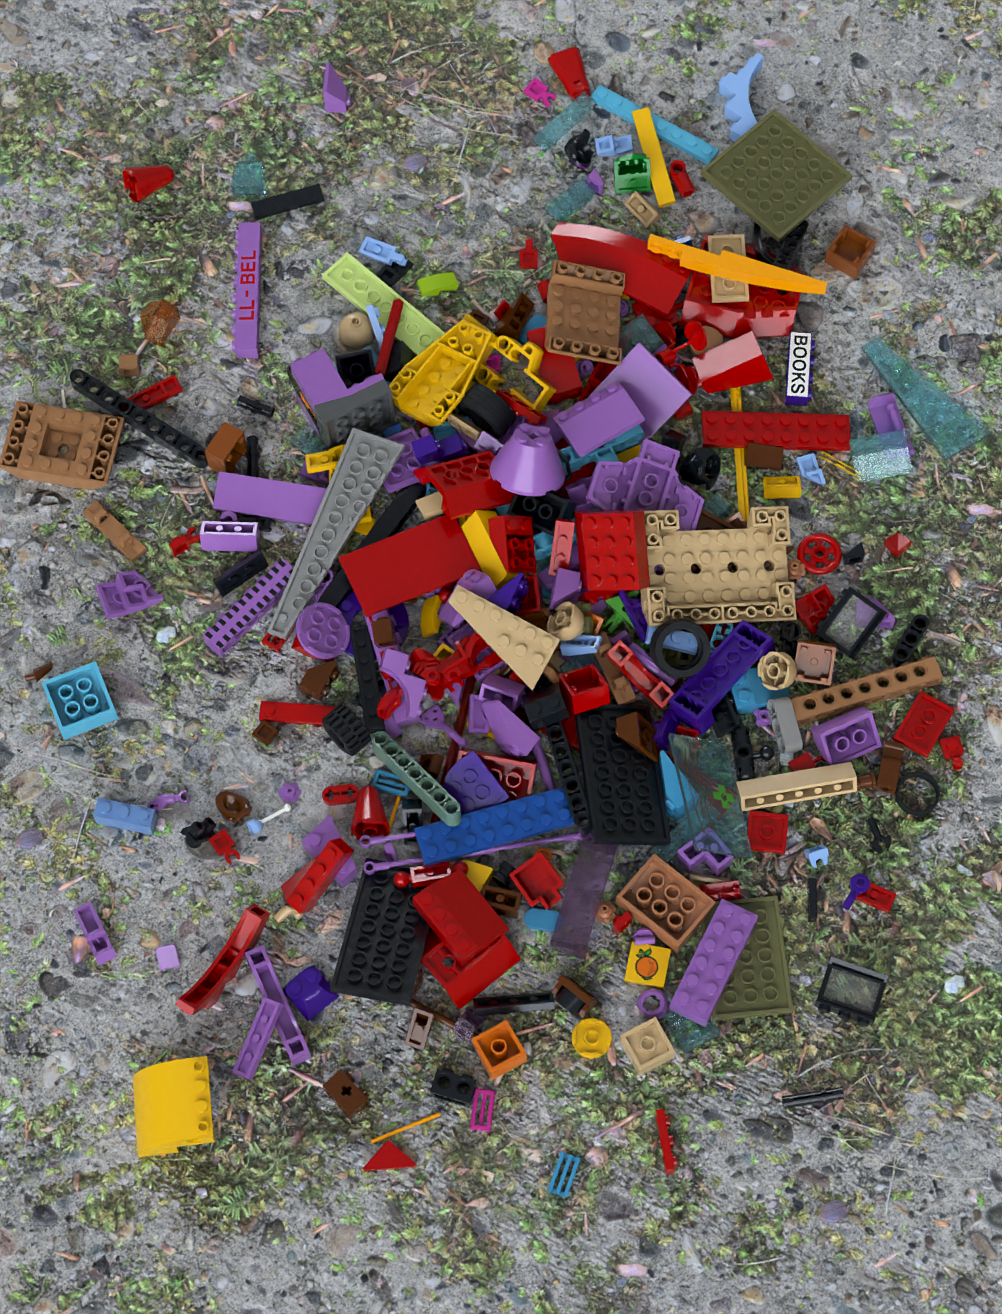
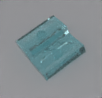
(689, 1033)

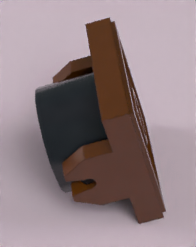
(573, 997)

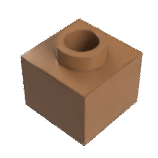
(129, 365)

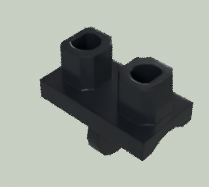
(199, 832)

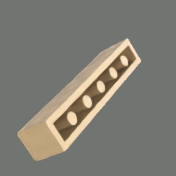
(796, 786)

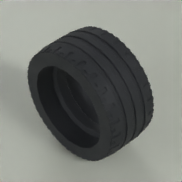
(487, 410)
(700, 658)

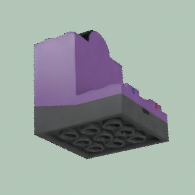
(332, 406)

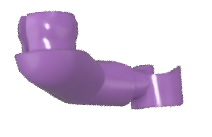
(164, 799)

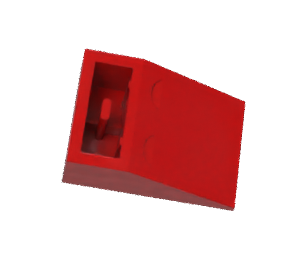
(514, 542)

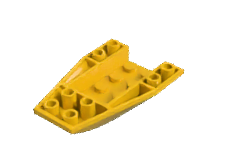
(440, 375)

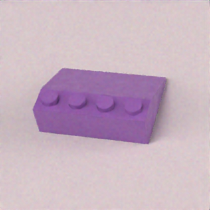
(598, 419)

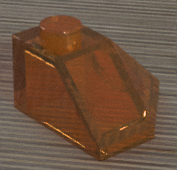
(159, 321)

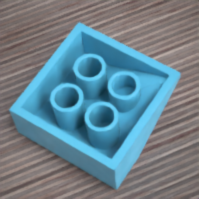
(79, 700)

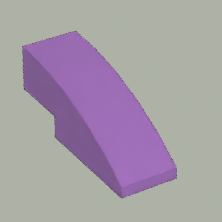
(94, 933)

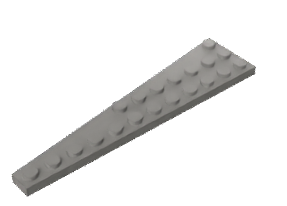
(351, 490)

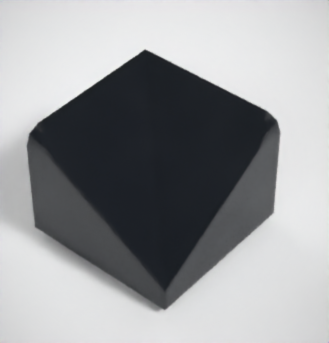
(855, 555)

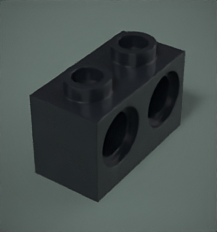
(451, 1092)

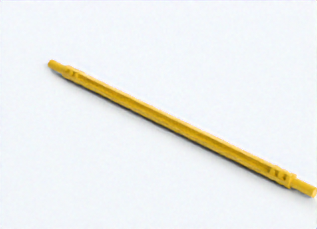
(741, 469)

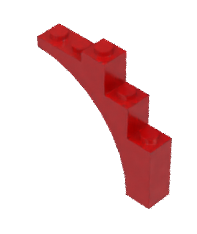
(226, 965)

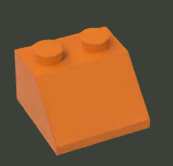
(499, 1050)

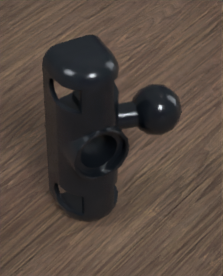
(742, 744)

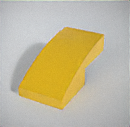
(429, 618)

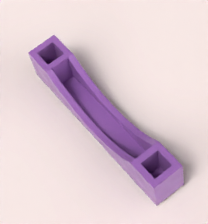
(271, 989)

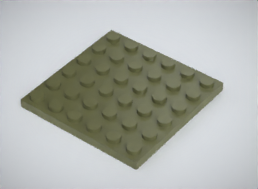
(776, 175)

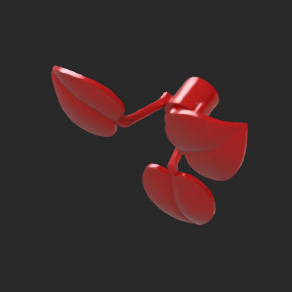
(698, 339)

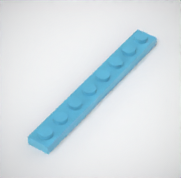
(665, 130)

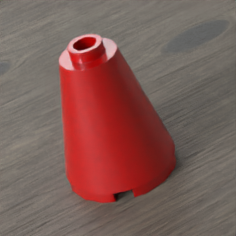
(146, 180)
(369, 815)

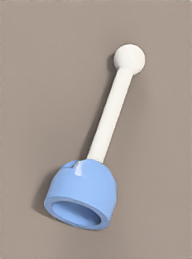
(255, 825)

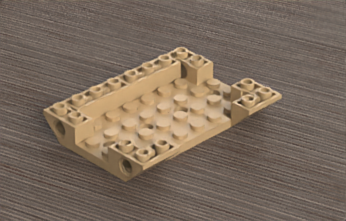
(715, 592)

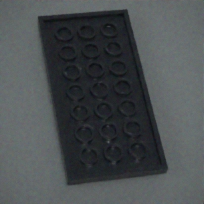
(620, 781)
(382, 940)

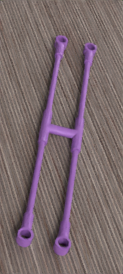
(386, 865)

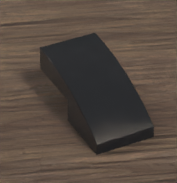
(392, 274)

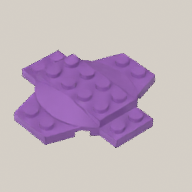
(646, 485)

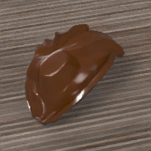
(233, 806)

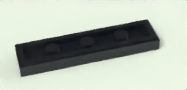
(287, 201)

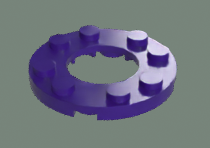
(351, 606)

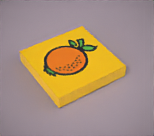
(647, 965)

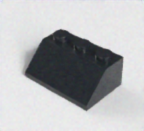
(543, 509)

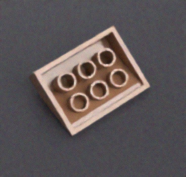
(665, 902)

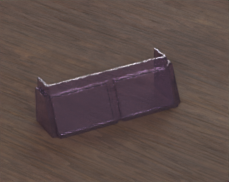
(583, 898)

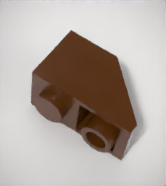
(318, 680)

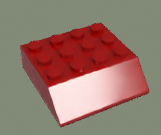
(612, 550)

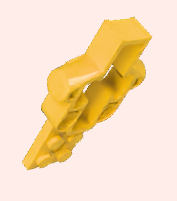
(529, 349)

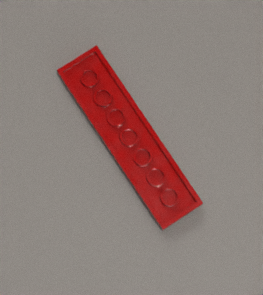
(781, 430)

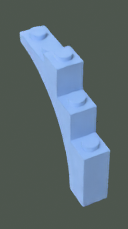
(736, 89)

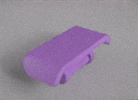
(886, 415)

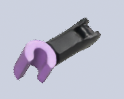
(229, 515)

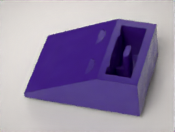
(510, 595)

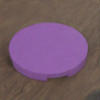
(322, 630)

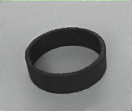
(929, 778)

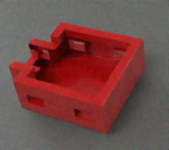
(538, 881)

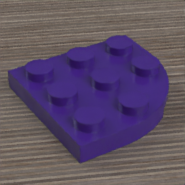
(473, 785)

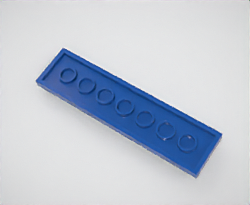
(494, 826)

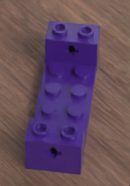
(722, 671)

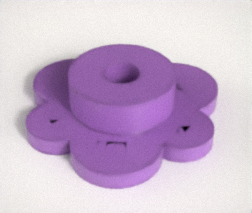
(293, 795)

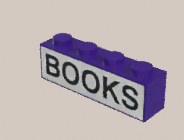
(798, 368)

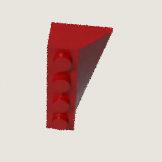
(310, 882)

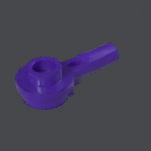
(859, 884)

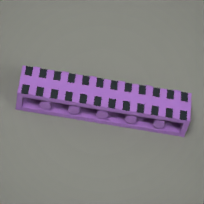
(249, 609)

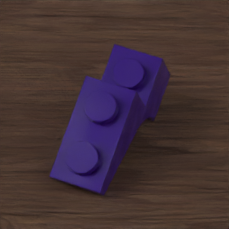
(449, 448)

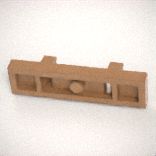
(114, 531)
(616, 680)

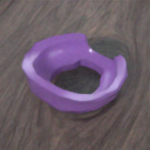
(658, 1013)

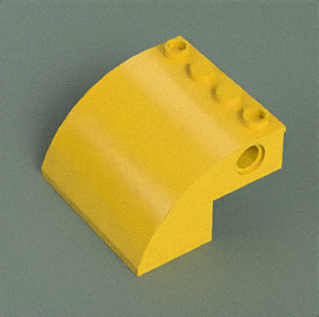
(173, 1106)

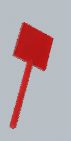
(803, 762)

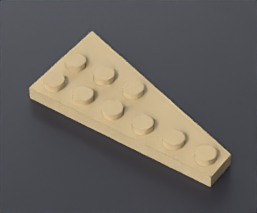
(514, 640)

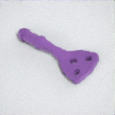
(440, 724)

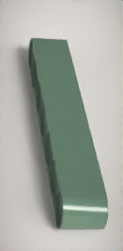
(416, 778)

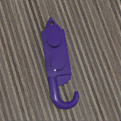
(635, 614)

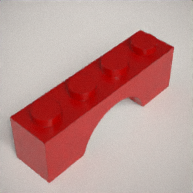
(651, 687)

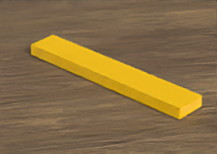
(651, 147)

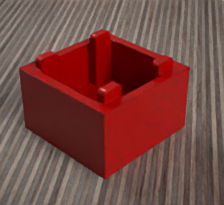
(584, 689)

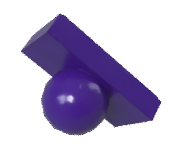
(664, 727)

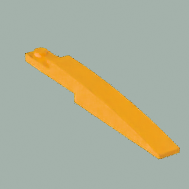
(736, 267)

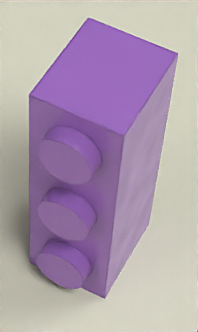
(229, 536)

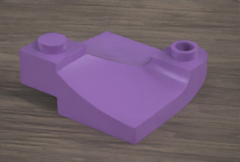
(402, 472)

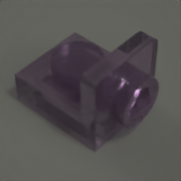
(468, 1025)

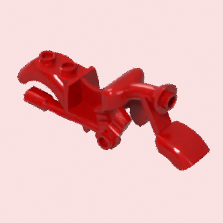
(440, 672)

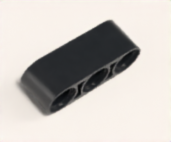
(914, 633)

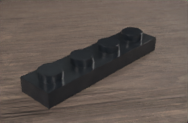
(513, 1003)

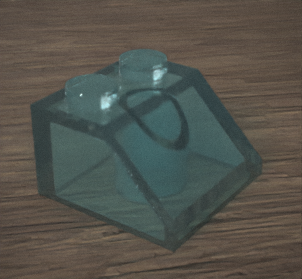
(638, 331)

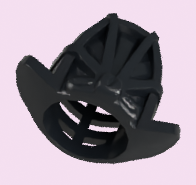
(694, 470)

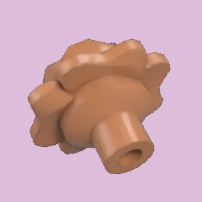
(795, 569)
(606, 912)

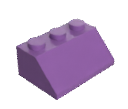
(847, 736)

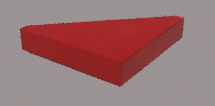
(389, 1158)

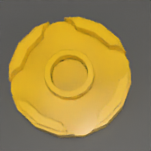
(591, 1038)

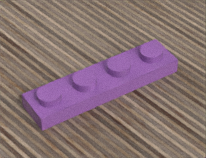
(257, 1038)

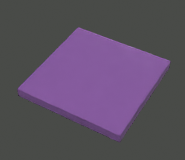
(650, 387)

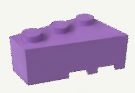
(318, 839)

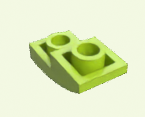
(435, 283)

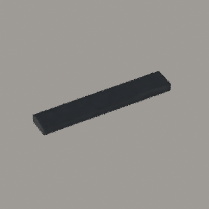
(366, 677)

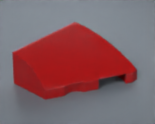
(814, 607)

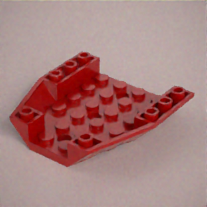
(764, 314)

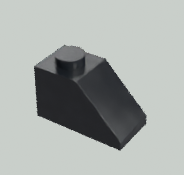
(412, 818)

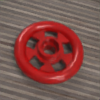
(818, 539)

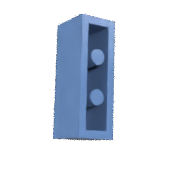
(125, 816)

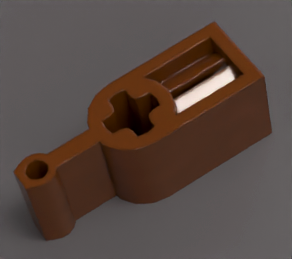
(889, 767)

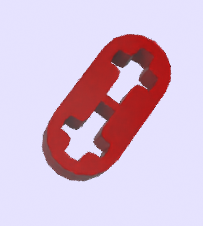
(340, 790)

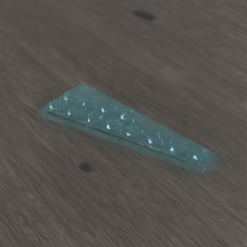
(937, 416)

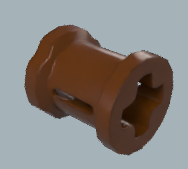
(866, 781)

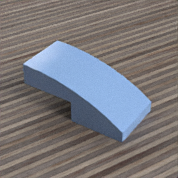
(614, 146)

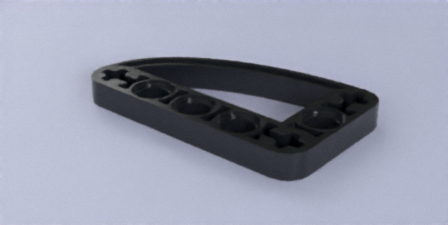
(785, 250)

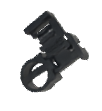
(790, 648)

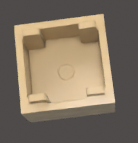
(647, 1046)

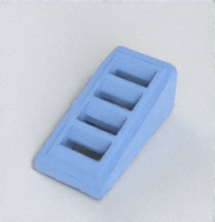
(578, 647)

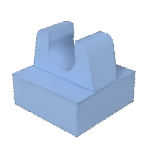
(816, 853)

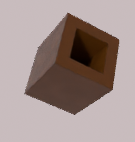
(384, 632)

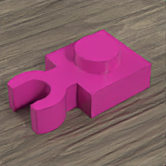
(538, 91)

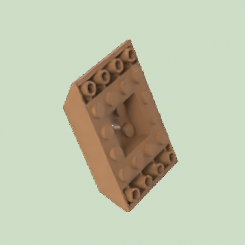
(42, 430)

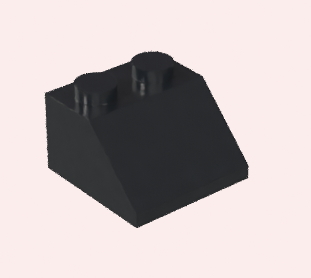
(545, 706)

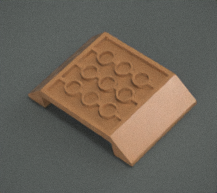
(584, 312)

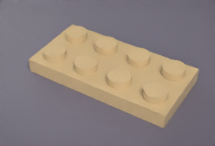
(724, 289)

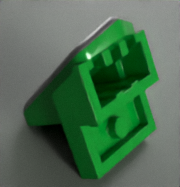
(632, 173)

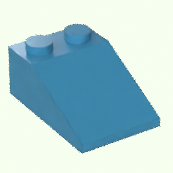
(751, 694)
(671, 788)

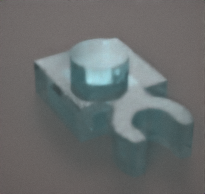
(309, 445)

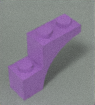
(414, 688)

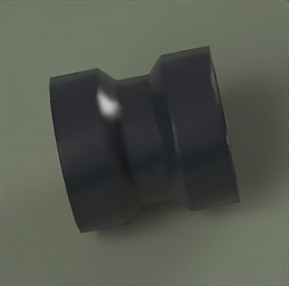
(502, 876)

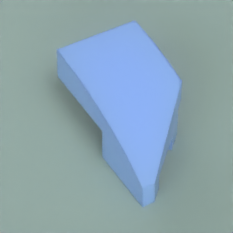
(809, 468)

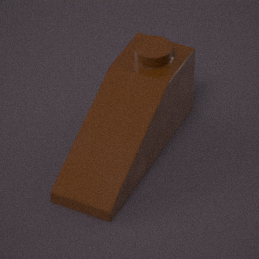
(514, 318)

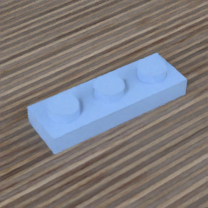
(676, 640)

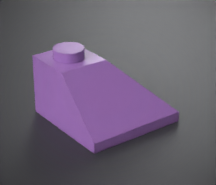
(335, 91)

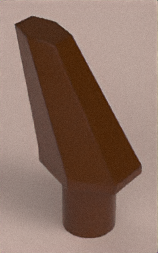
(39, 672)

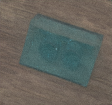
(881, 455)

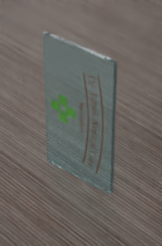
(710, 796)

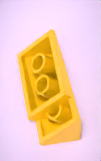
(477, 534)

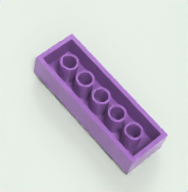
(713, 963)

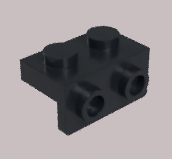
(725, 717)

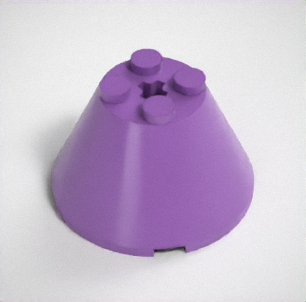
(529, 462)

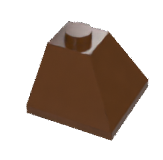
(638, 733)

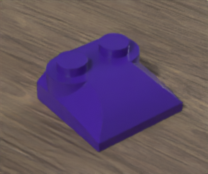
(309, 992)

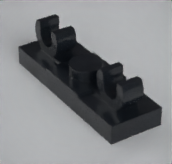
(240, 573)

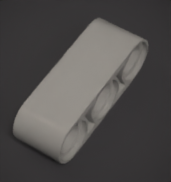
(784, 725)

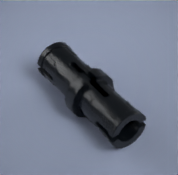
(255, 406)

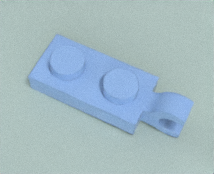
(381, 252)
(379, 330)

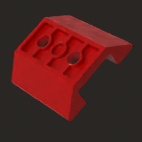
(468, 484)
(468, 980)

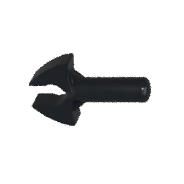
(878, 837)

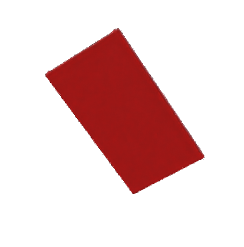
(408, 564)

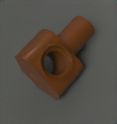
(431, 764)

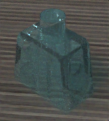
(248, 177)

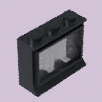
(851, 622)
(851, 991)

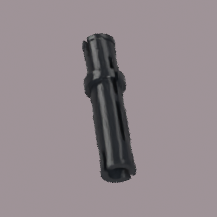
(252, 456)
(821, 1096)

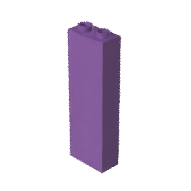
(267, 498)

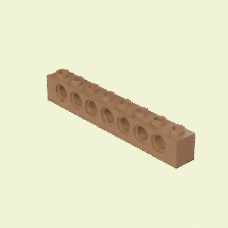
(927, 666)

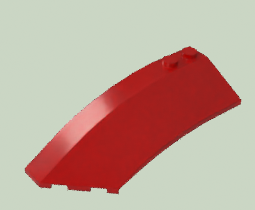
(649, 276)

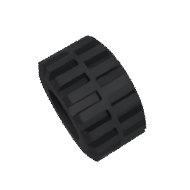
(346, 730)

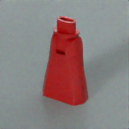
(570, 71)

